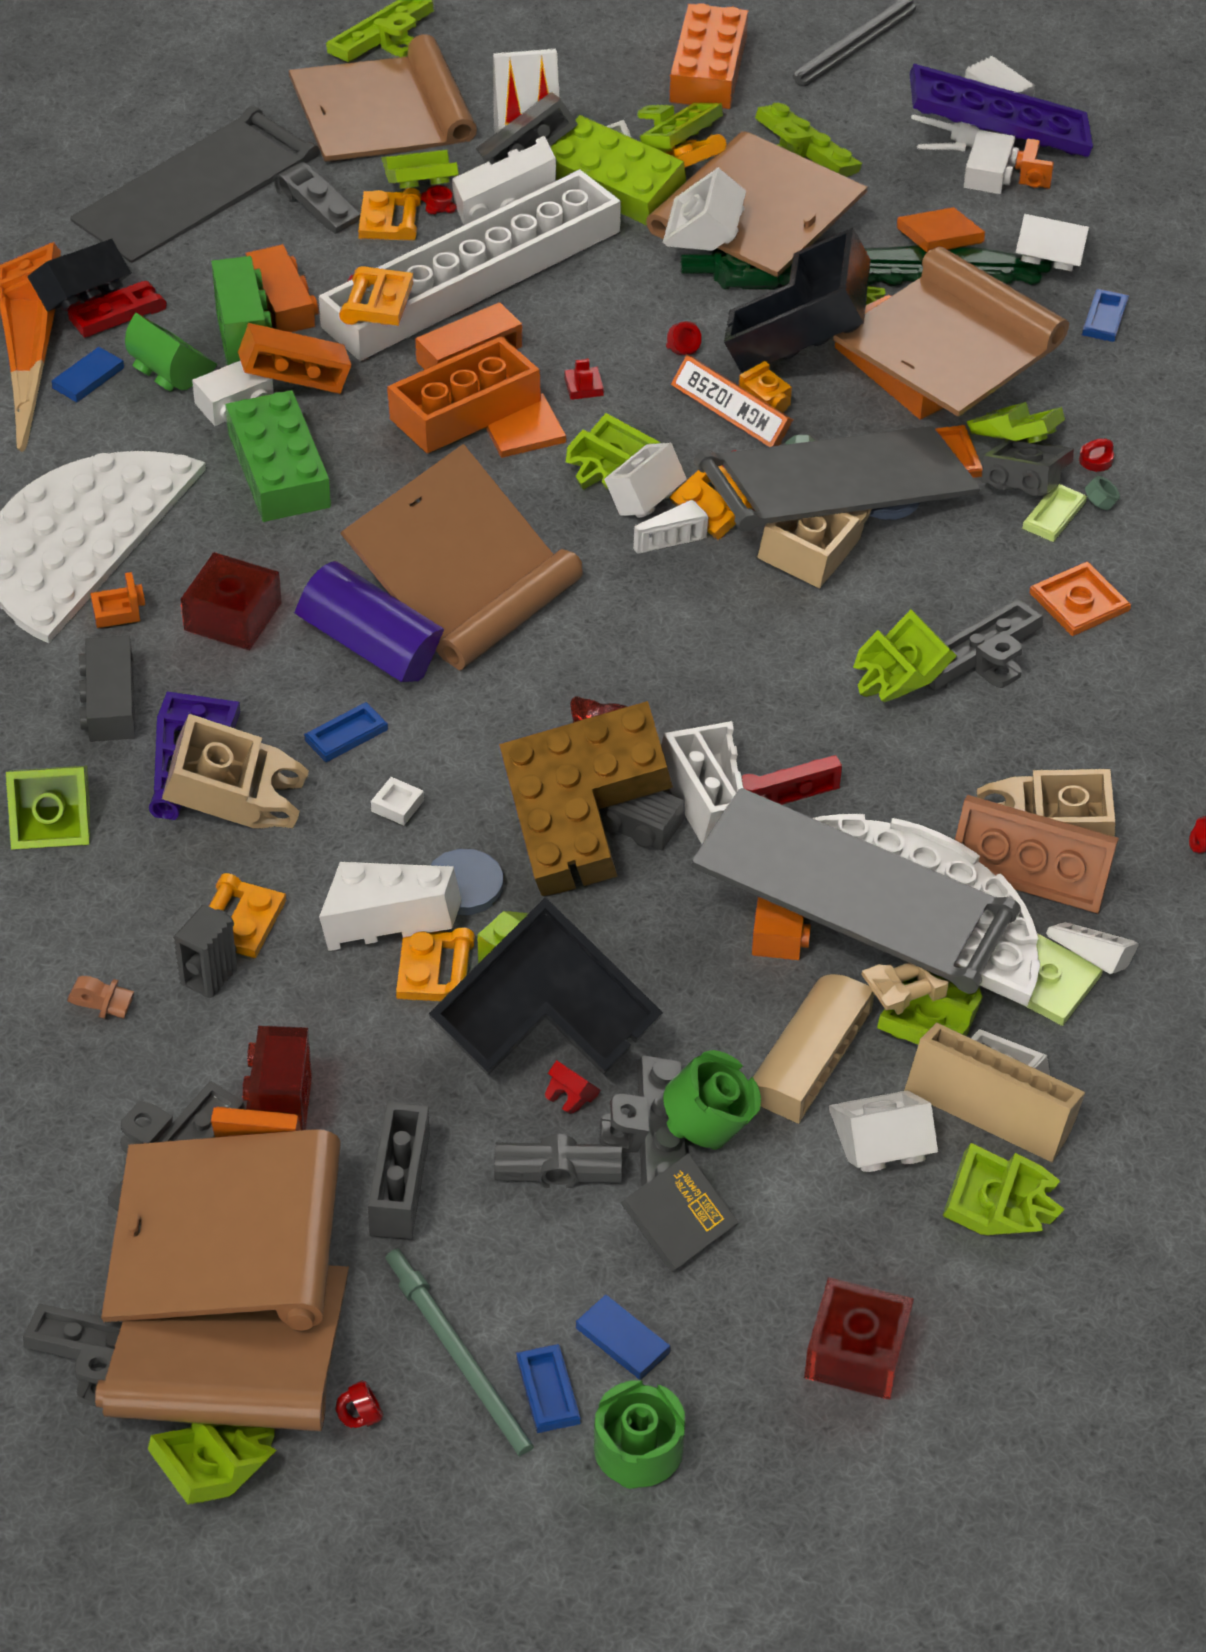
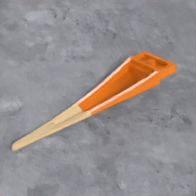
(26, 332)

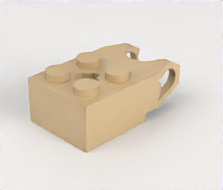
(812, 545)
(231, 775)
(1067, 796)

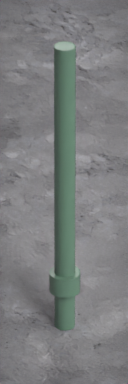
(416, 1288)

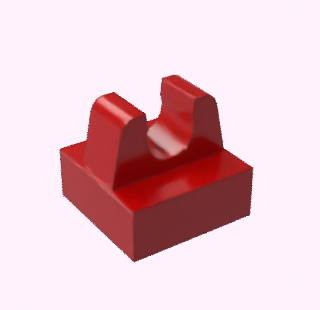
(583, 381)
(567, 1081)

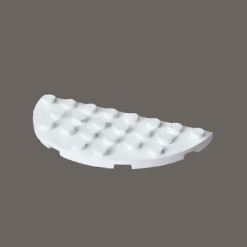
(78, 527)
(1015, 962)

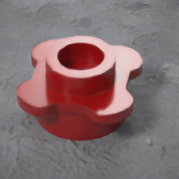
(438, 200)

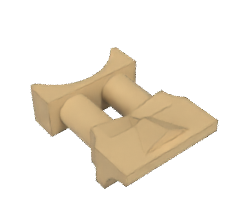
(893, 994)

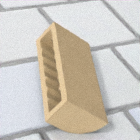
(813, 1045)
(994, 1091)

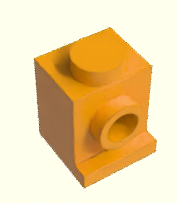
(767, 386)

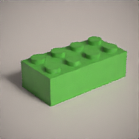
(278, 456)

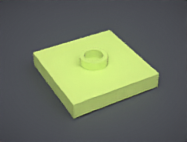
(1061, 981)

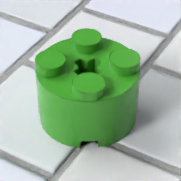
(710, 1100)
(639, 1434)

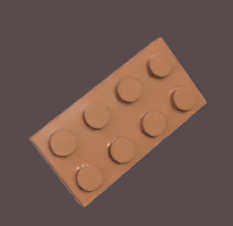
(1039, 852)

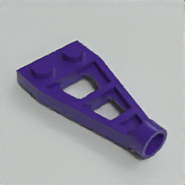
(171, 719)

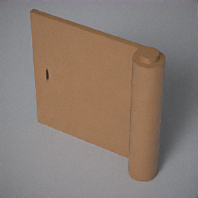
(384, 104)
(784, 204)
(955, 333)
(461, 556)
(225, 1227)
(225, 1368)

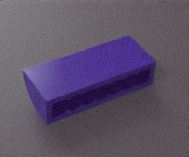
(369, 622)

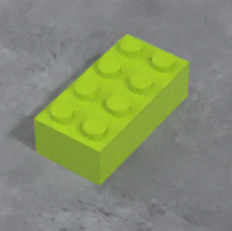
(621, 165)

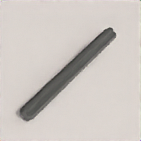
(853, 42)

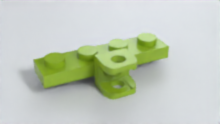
(385, 27)
(675, 128)
(805, 140)

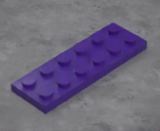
(1000, 110)

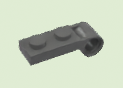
(317, 197)

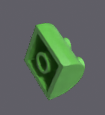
(165, 354)

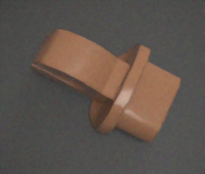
(95, 994)

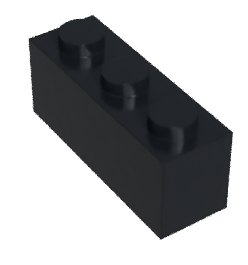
(80, 276)

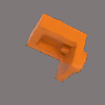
(1033, 171)
(118, 605)

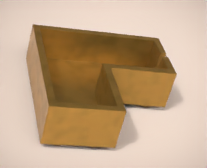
(568, 776)

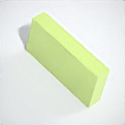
(1054, 512)

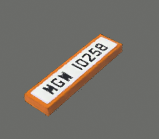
(731, 402)

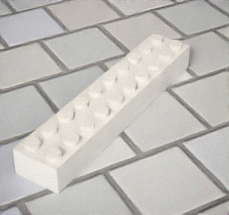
(482, 259)

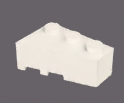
(503, 182)
(703, 772)
(388, 899)

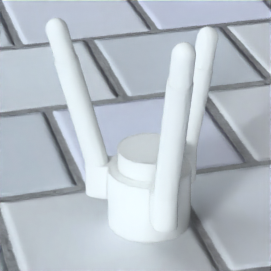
(962, 133)

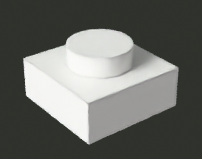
(397, 801)

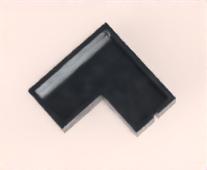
(821, 301)
(539, 974)

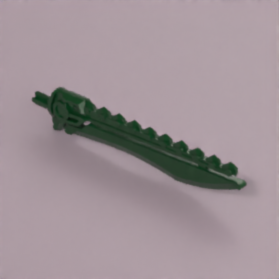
(886, 264)

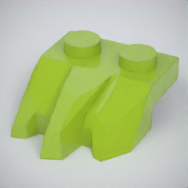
(410, 168)
(1017, 424)
(604, 449)
(902, 659)
(953, 1011)
(1001, 1194)
(211, 1458)

